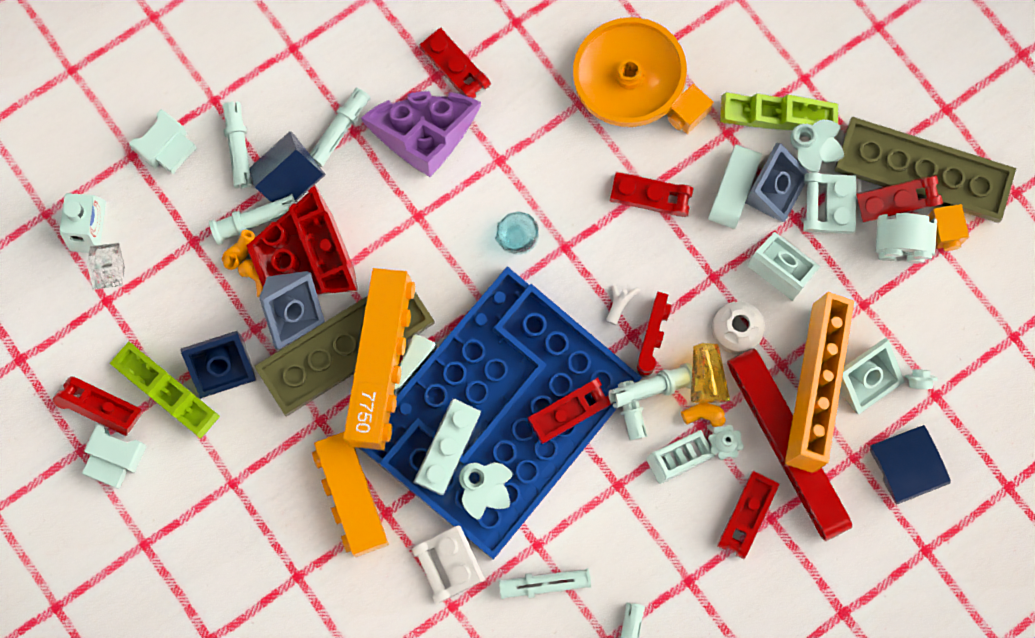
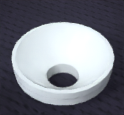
(728, 337)

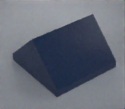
(285, 170)
(218, 364)

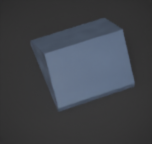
(777, 184)
(290, 307)

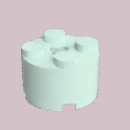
(906, 237)

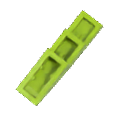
(775, 112)
(164, 389)

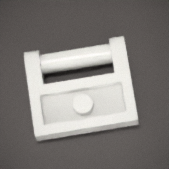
(456, 559)

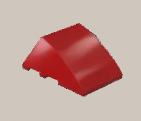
(305, 241)

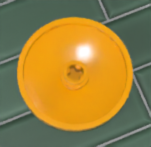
(629, 72)

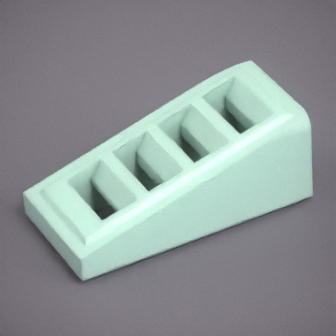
(416, 355)
(658, 466)

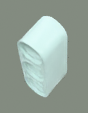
(735, 186)

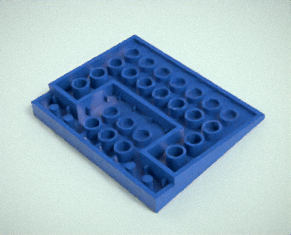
(508, 362)

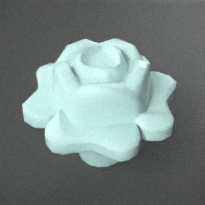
(725, 442)

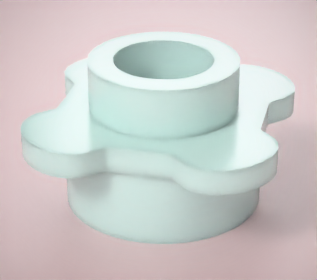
(921, 379)

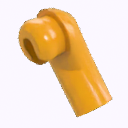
(238, 251)
(247, 269)

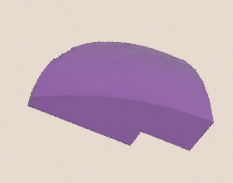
(423, 126)

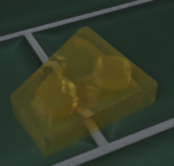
(708, 375)

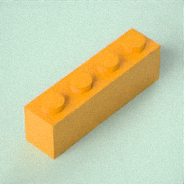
(351, 495)

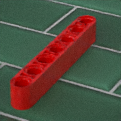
(776, 421)

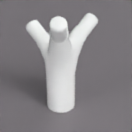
(619, 302)

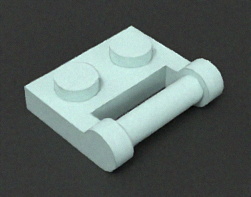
(839, 203)

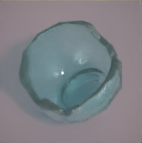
(517, 233)

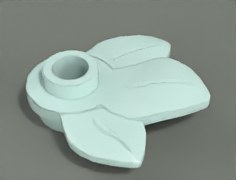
(820, 147)
(488, 490)

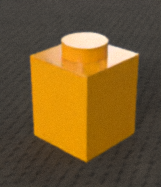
(690, 109)
(951, 227)

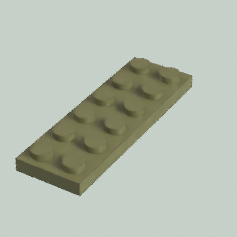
(894, 157)
(325, 356)

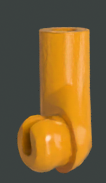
(706, 411)

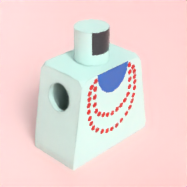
(82, 218)

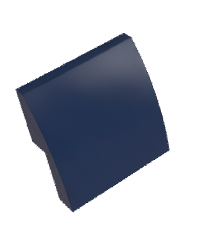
(910, 464)

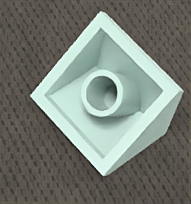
(783, 265)
(871, 376)

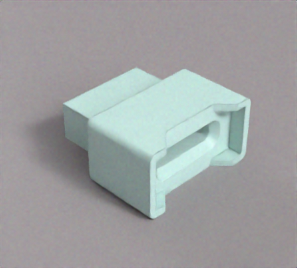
(164, 144)
(111, 457)

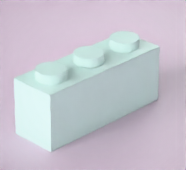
(447, 447)

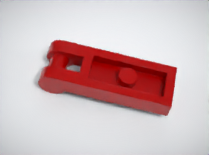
(454, 63)
(651, 194)
(898, 198)
(653, 337)
(97, 405)
(568, 411)
(748, 513)

